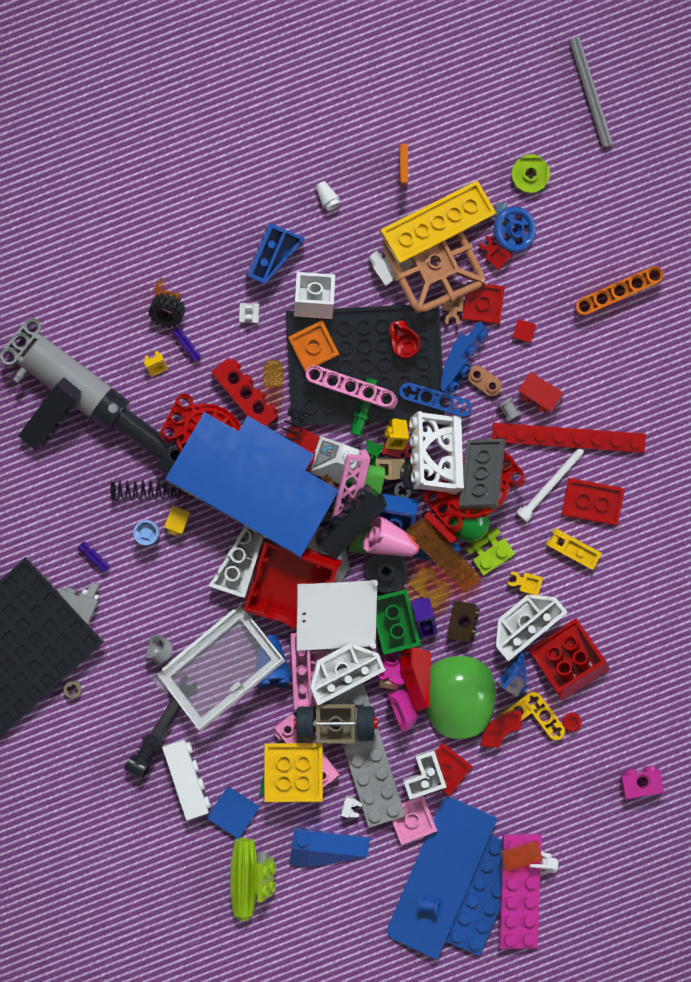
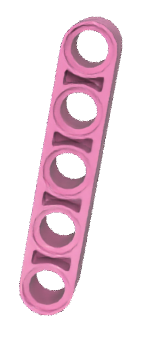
(344, 381)

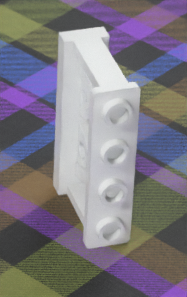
(421, 460)

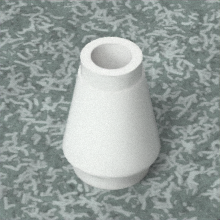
(327, 196)

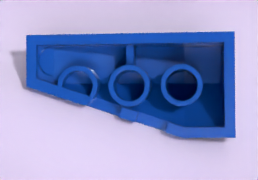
(515, 676)
(322, 847)

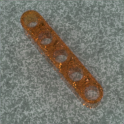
(444, 555)

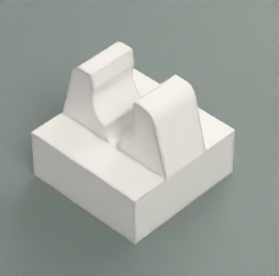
(249, 313)
(348, 803)

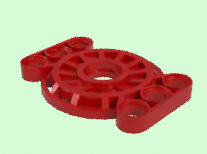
(189, 419)
(452, 500)

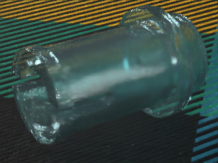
(500, 206)

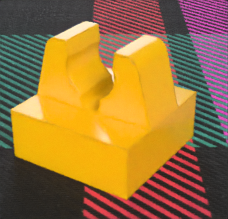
(156, 364)

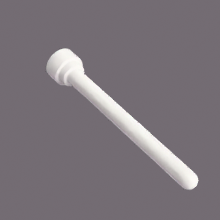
(526, 512)

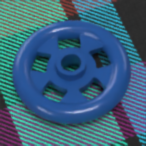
(526, 219)

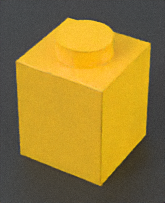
(177, 520)

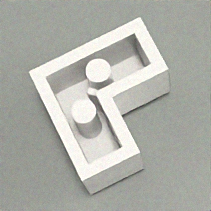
(430, 777)

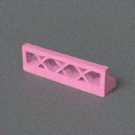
(358, 481)

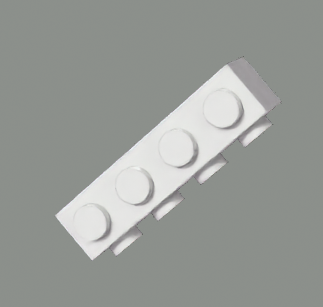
(185, 778)

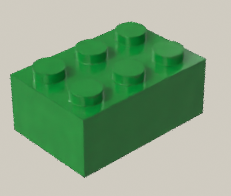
(396, 622)

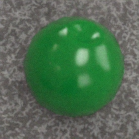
(472, 529)

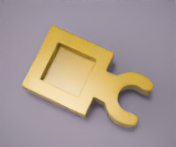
(529, 583)

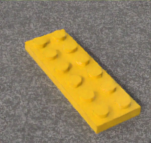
(437, 222)

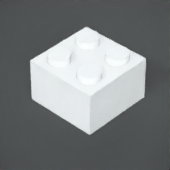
(314, 295)

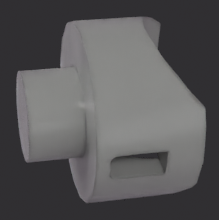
(159, 649)

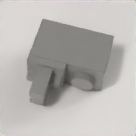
(85, 602)

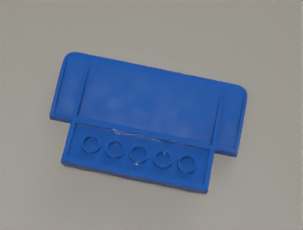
(462, 871)

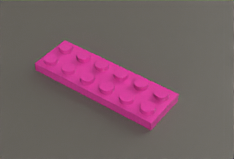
(519, 899)

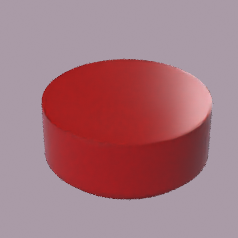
(571, 721)

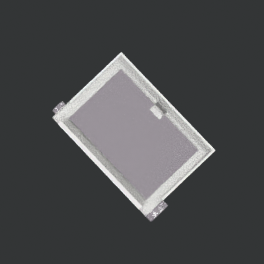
(219, 667)

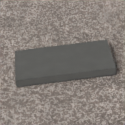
(482, 474)

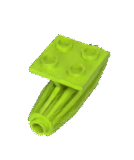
(249, 878)

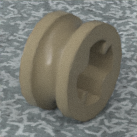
(75, 694)

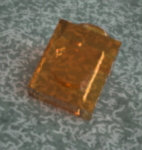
(159, 289)

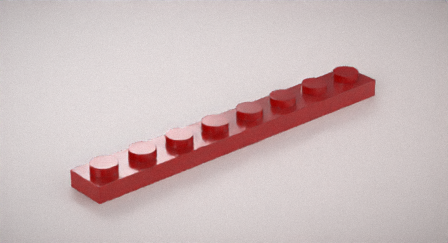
(569, 437)

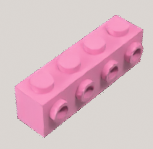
(286, 732)

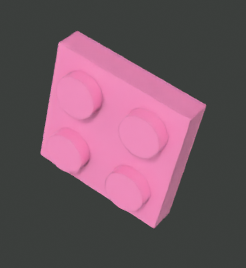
(416, 822)

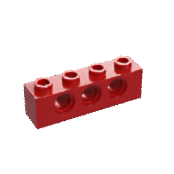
(222, 374)

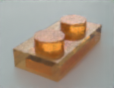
(521, 855)

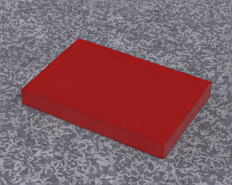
(592, 501)

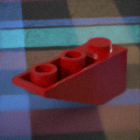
(416, 674)

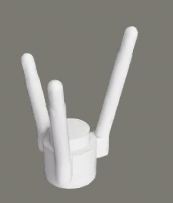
(547, 865)

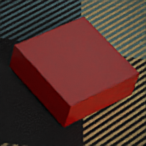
(524, 331)

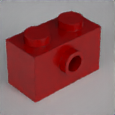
(541, 393)

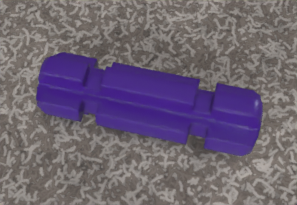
(186, 344)
(93, 557)

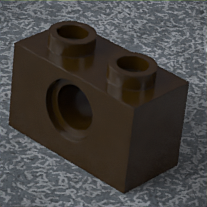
(461, 609)

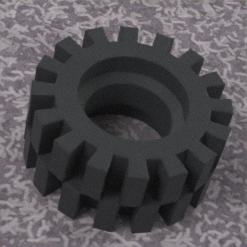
(166, 318)

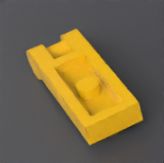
(574, 549)

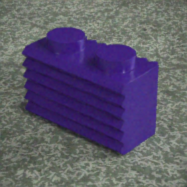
(424, 618)

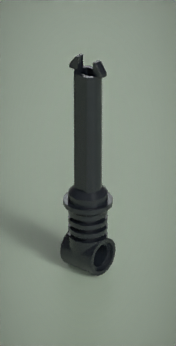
(139, 764)

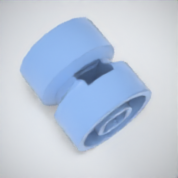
(146, 532)

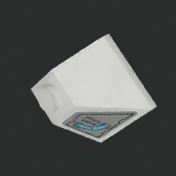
(330, 459)

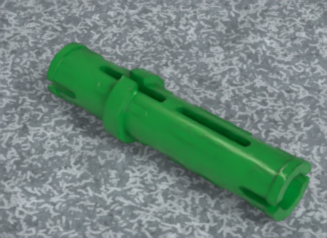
(361, 414)

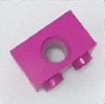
(652, 786)

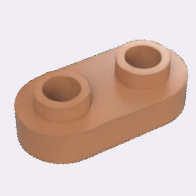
(484, 380)

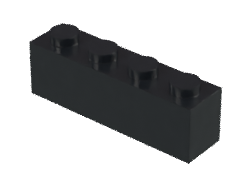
(50, 413)
(350, 521)

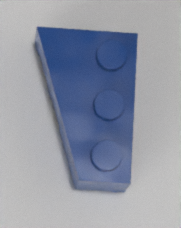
(272, 252)

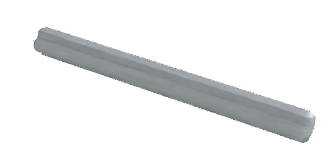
(590, 91)

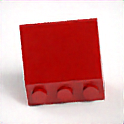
(569, 659)

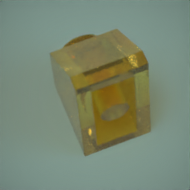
(273, 374)

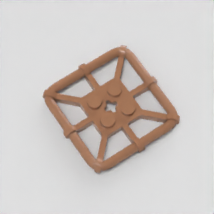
(431, 274)

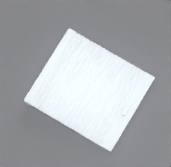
(336, 615)

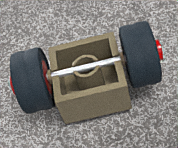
(335, 723)

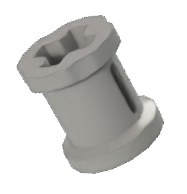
(509, 409)

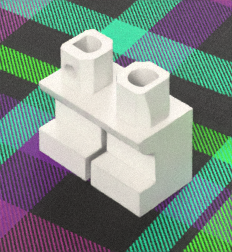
(384, 270)

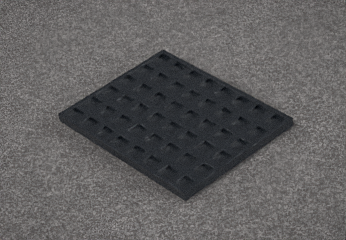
(38, 641)

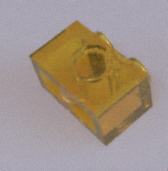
(436, 596)

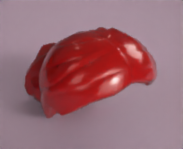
(403, 340)

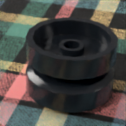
(391, 581)

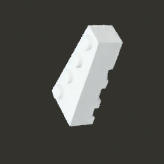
(240, 565)

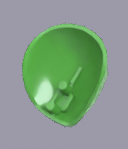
(461, 696)

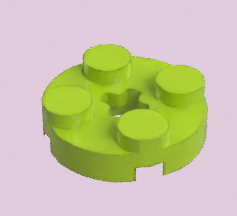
(538, 166)

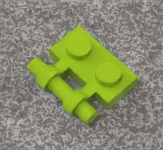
(493, 556)

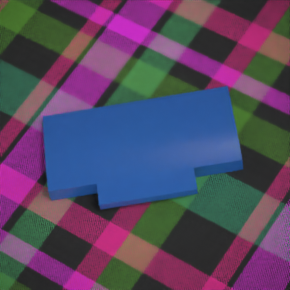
(254, 480)

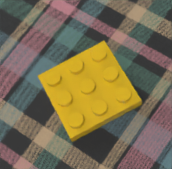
(293, 772)

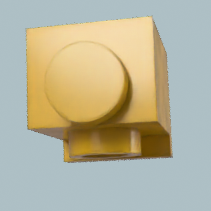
(397, 434)

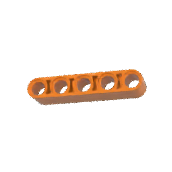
(627, 287)

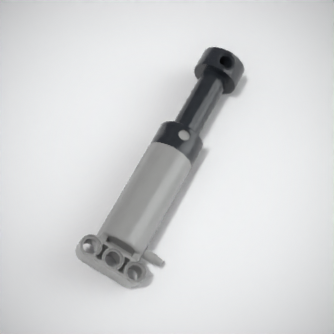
(97, 398)

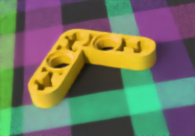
(529, 708)

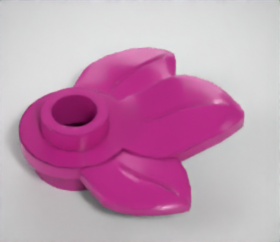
(392, 666)

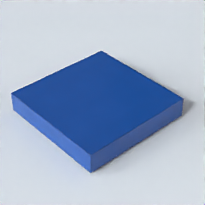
(233, 812)

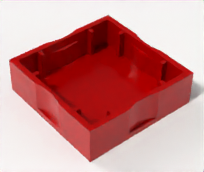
(276, 581)

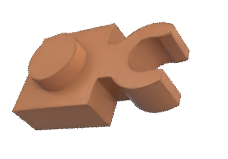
(453, 308)

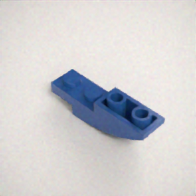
(456, 363)

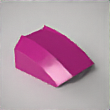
(403, 708)

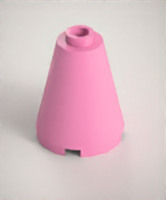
(388, 539)

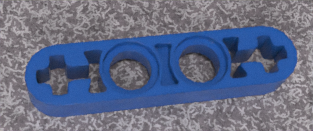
(436, 396)

